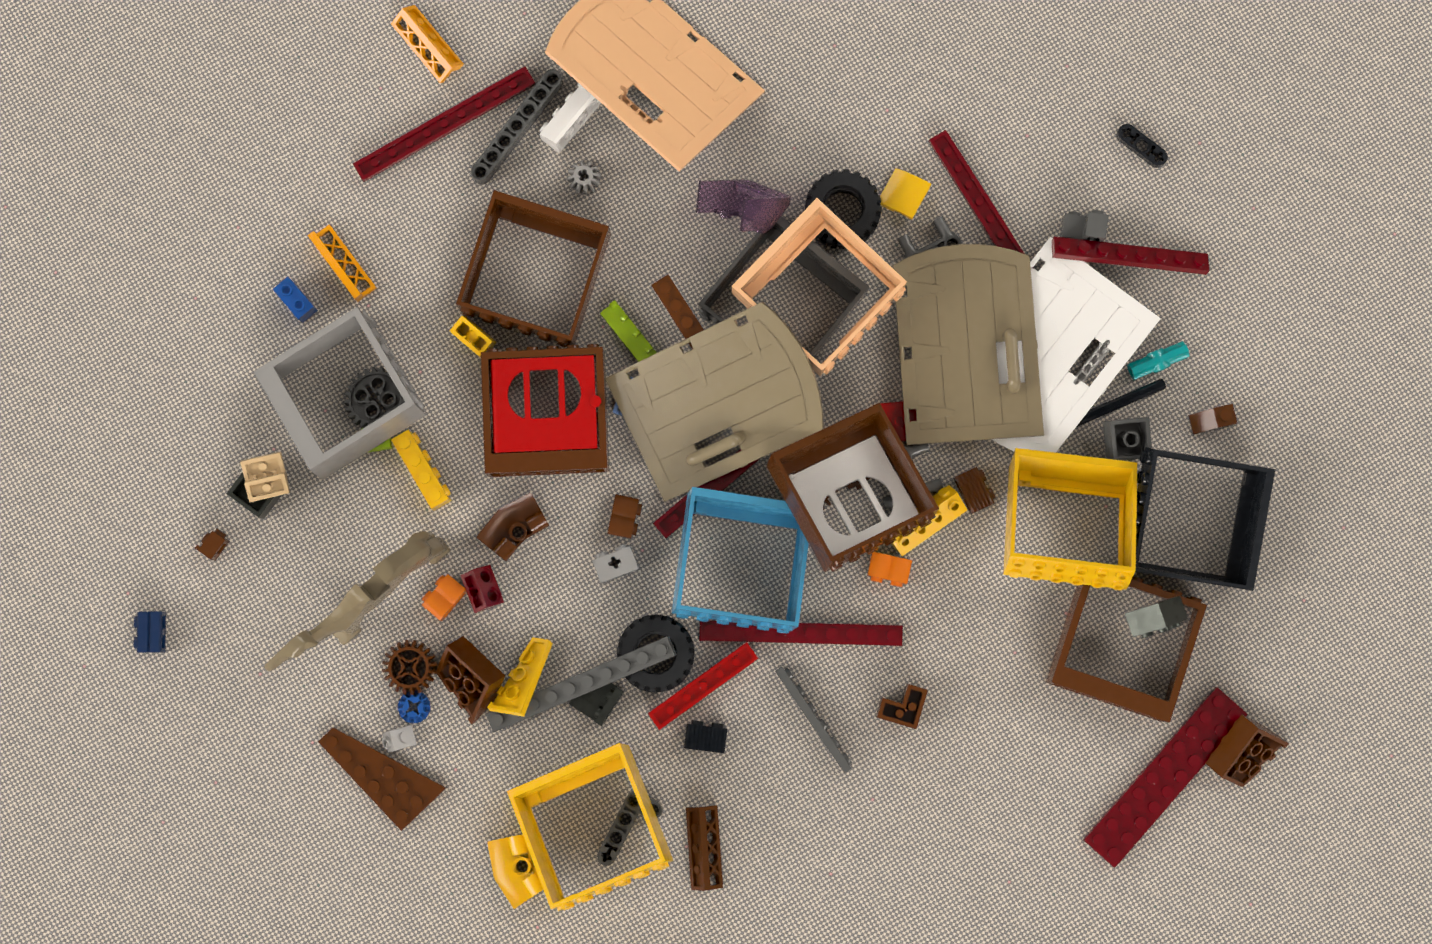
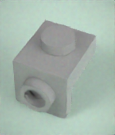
(398, 739)

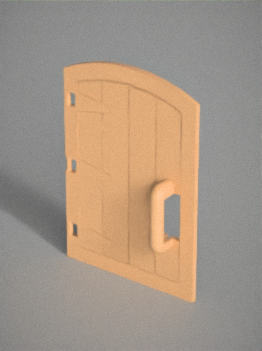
(647, 46)

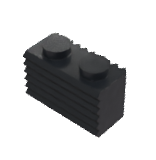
(705, 738)

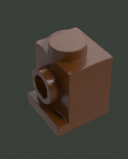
(213, 544)

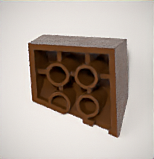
(469, 677)
(1244, 751)

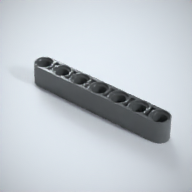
(518, 117)

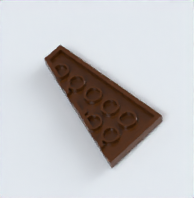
(390, 784)

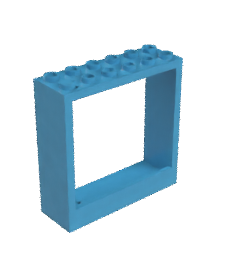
(751, 510)

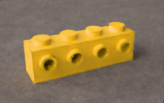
(421, 470)
(950, 508)

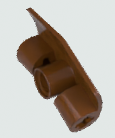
(499, 530)

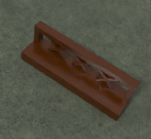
(700, 848)

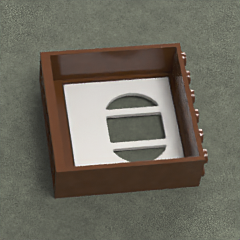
(813, 483)

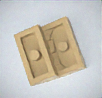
(265, 476)

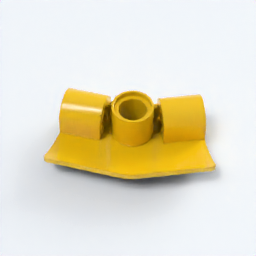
(504, 858)

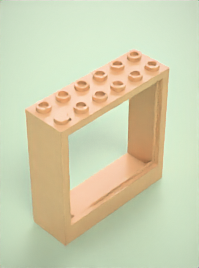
(792, 243)

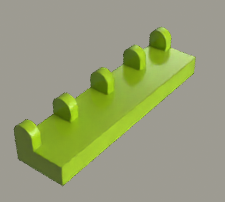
(627, 332)

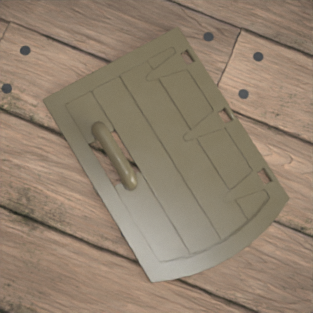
(952, 317)
(731, 378)

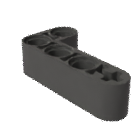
(624, 829)

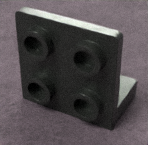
(598, 703)

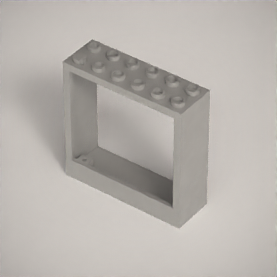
(363, 441)

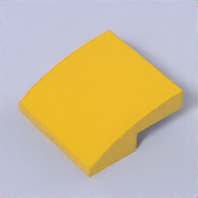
(904, 193)

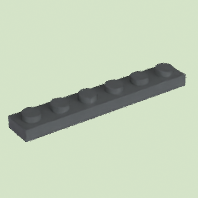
(818, 725)

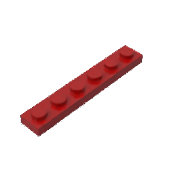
(703, 686)

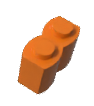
(889, 568)
(444, 597)

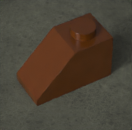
(1213, 419)

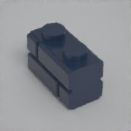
(150, 632)

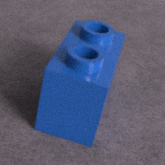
(295, 299)

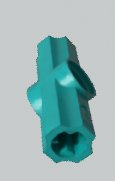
(1158, 360)

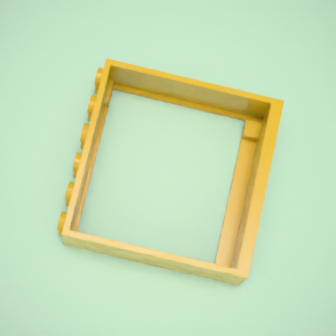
(569, 779)

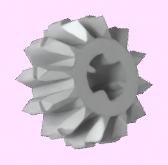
(580, 170)

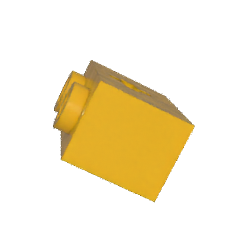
(472, 335)

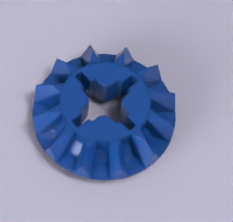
(423, 708)

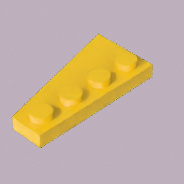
(519, 688)

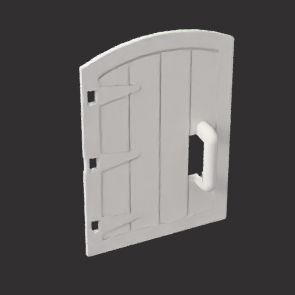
(1070, 311)

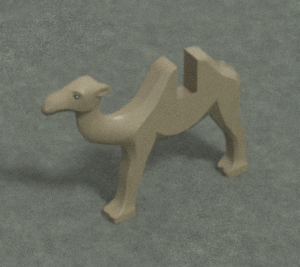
(363, 598)

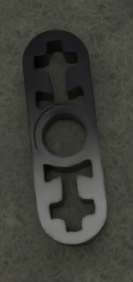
(1142, 154)

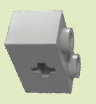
(606, 572)

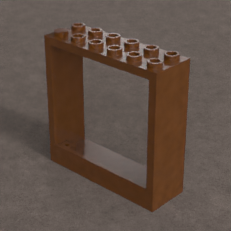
(543, 220)
(1113, 693)

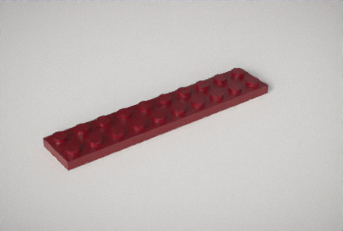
(1163, 778)

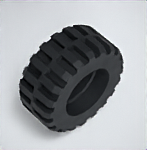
(859, 188)
(682, 644)

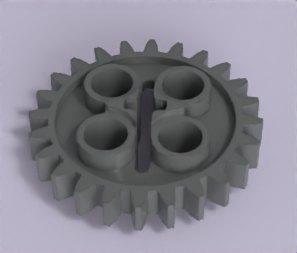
(361, 410)

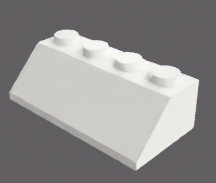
(569, 118)

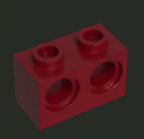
(482, 588)

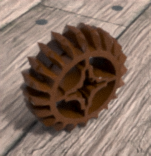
(402, 673)

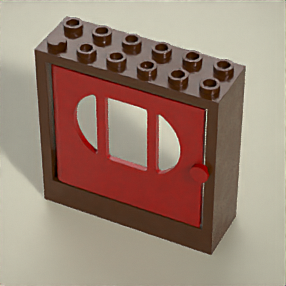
(527, 434)

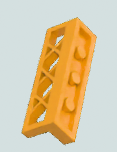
(428, 39)
(334, 263)

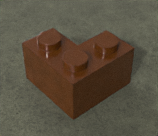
(908, 711)

